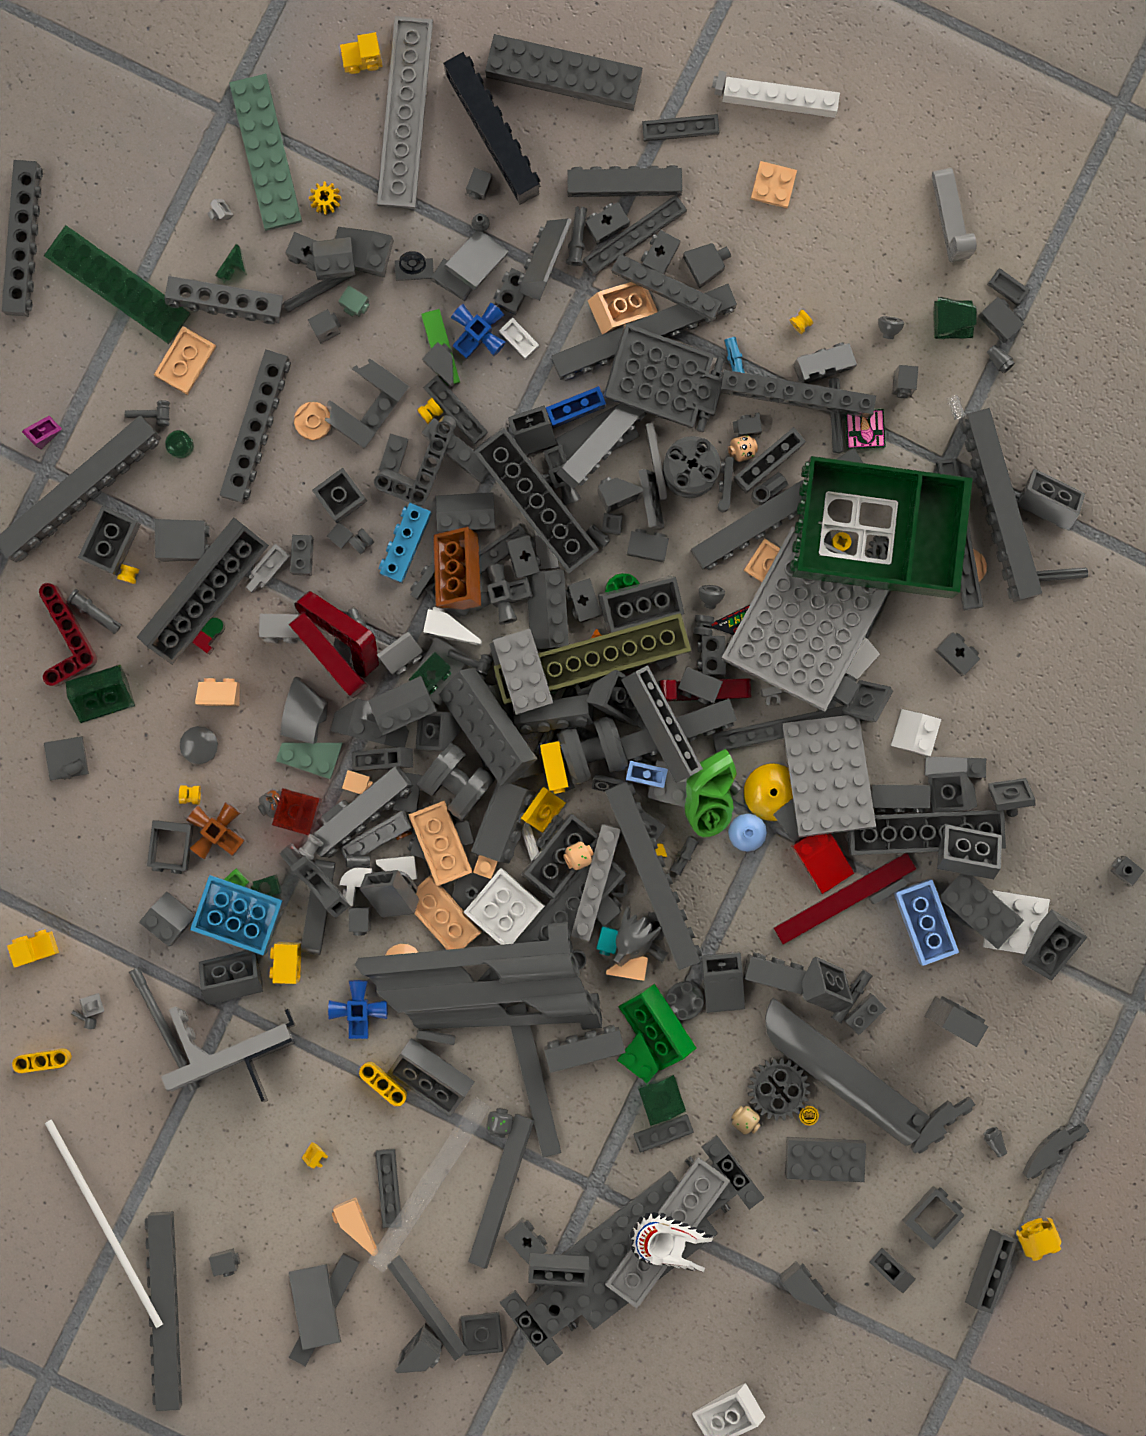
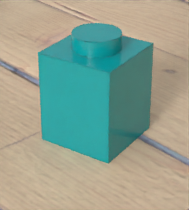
(607, 941)

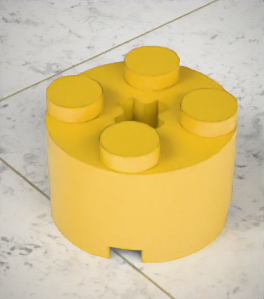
(1039, 1238)

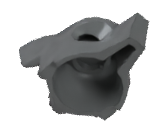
(633, 938)

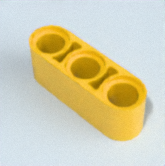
(32, 1060)
(379, 1074)

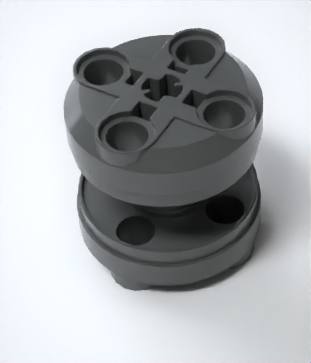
(688, 455)
(605, 745)
(466, 789)

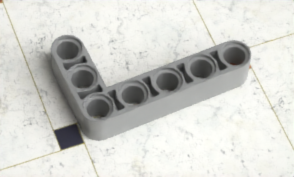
(958, 243)

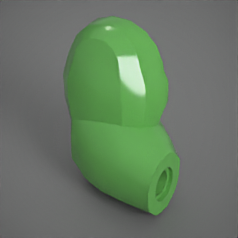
(708, 795)

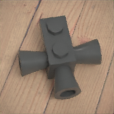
(556, 459)
(502, 593)

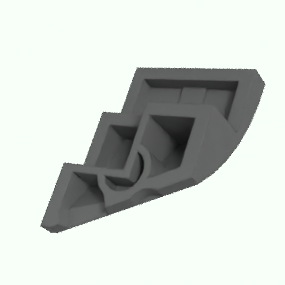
(303, 713)

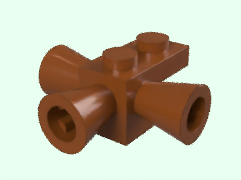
(215, 831)

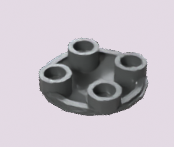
(198, 745)
(685, 1000)

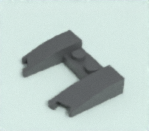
(363, 431)

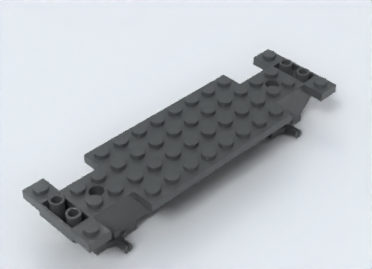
(607, 1248)

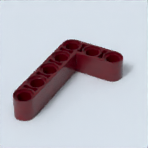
(343, 628)
(69, 636)
(328, 655)
(729, 690)

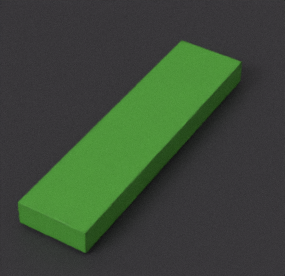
(437, 333)

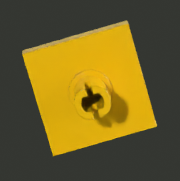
(543, 809)

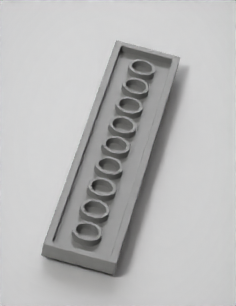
(405, 112)

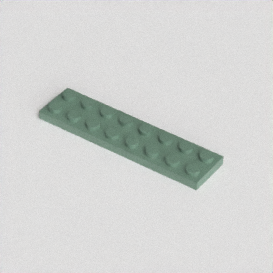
(265, 152)

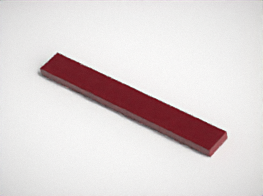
(844, 898)

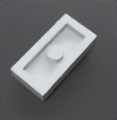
(518, 338)

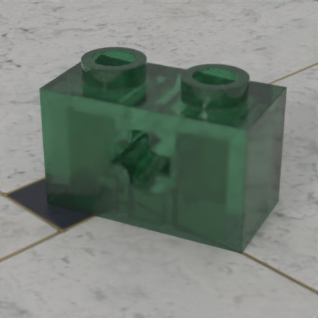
(433, 663)

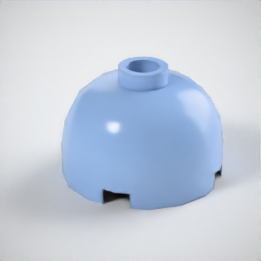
(747, 832)

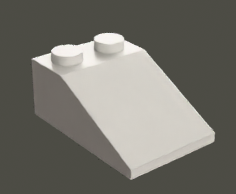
(444, 626)
(730, 1413)

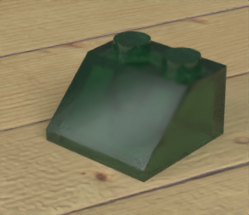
(661, 1099)

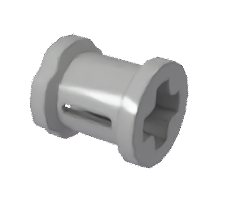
(310, 846)

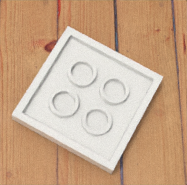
(504, 908)
(1028, 908)

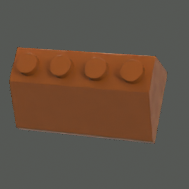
(457, 569)

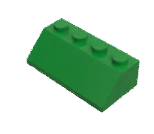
(658, 1023)

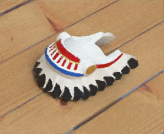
(663, 1240)

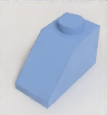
(646, 774)

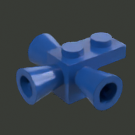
(477, 330)
(358, 1010)

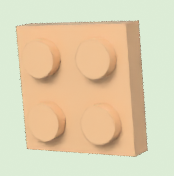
(773, 184)

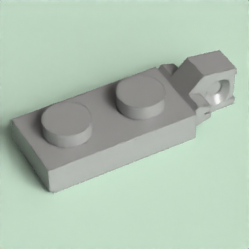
(267, 567)

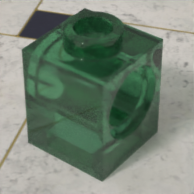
(272, 881)

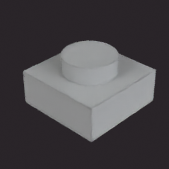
(718, 83)

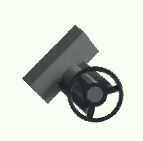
(413, 266)

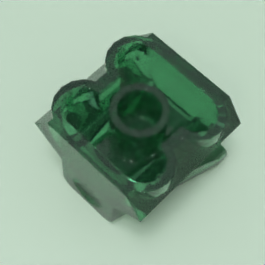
(954, 318)

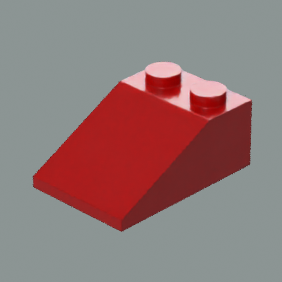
(823, 860)

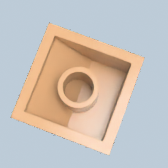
(218, 693)

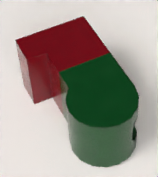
(208, 634)

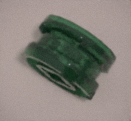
(179, 444)

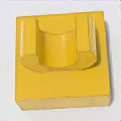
(313, 1155)

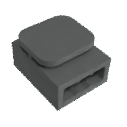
(390, 893)

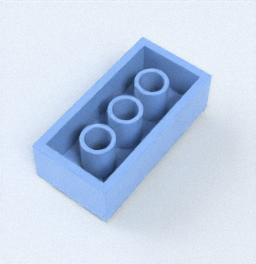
(926, 922)

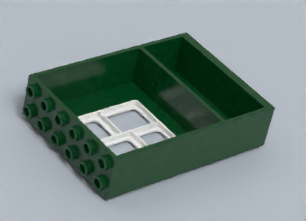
(923, 537)

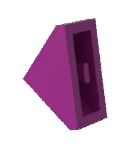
(42, 432)

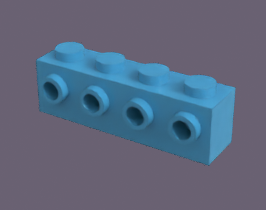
(405, 542)

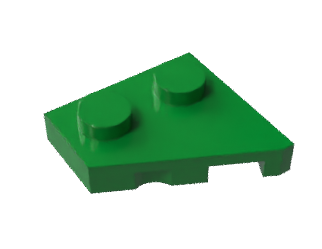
(639, 1059)

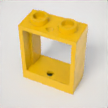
(554, 767)

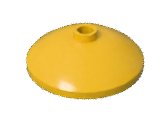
(758, 788)

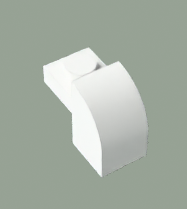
(352, 879)

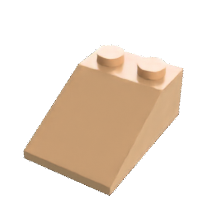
(621, 306)

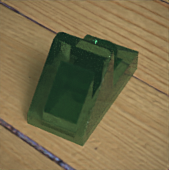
(234, 260)

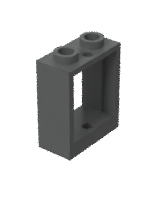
(159, 866)
(921, 1205)

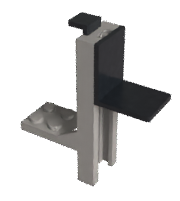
(204, 1065)

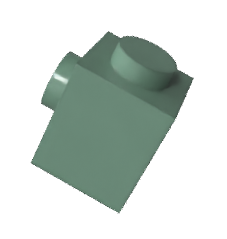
(354, 302)

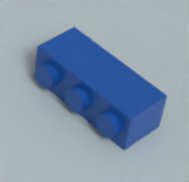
(576, 407)

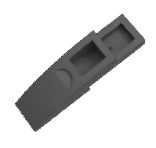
(944, 1115)
(1046, 1153)

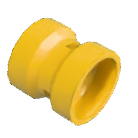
(433, 407)
(189, 794)

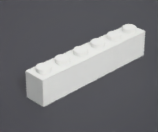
(781, 97)

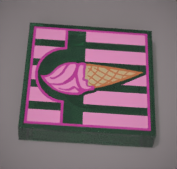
(865, 432)

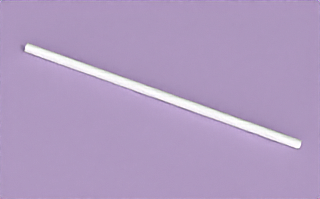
(103, 1223)

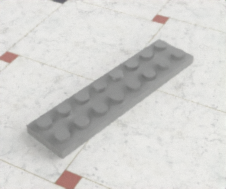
(686, 1203)

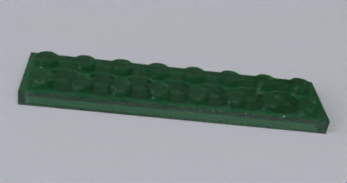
(116, 284)

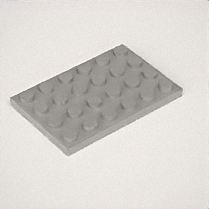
(828, 775)

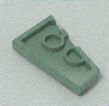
(313, 758)

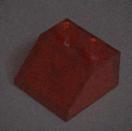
(296, 811)

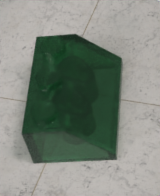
(99, 693)

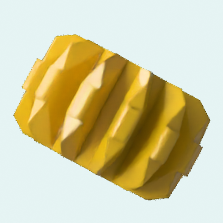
(318, 201)

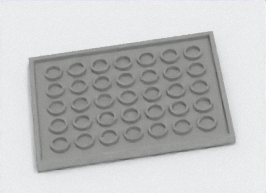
(803, 630)

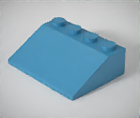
(237, 915)

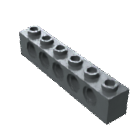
(216, 292)

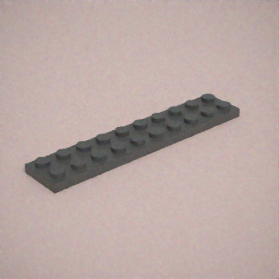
(561, 909)

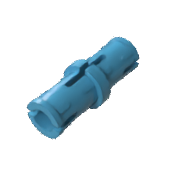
(734, 355)

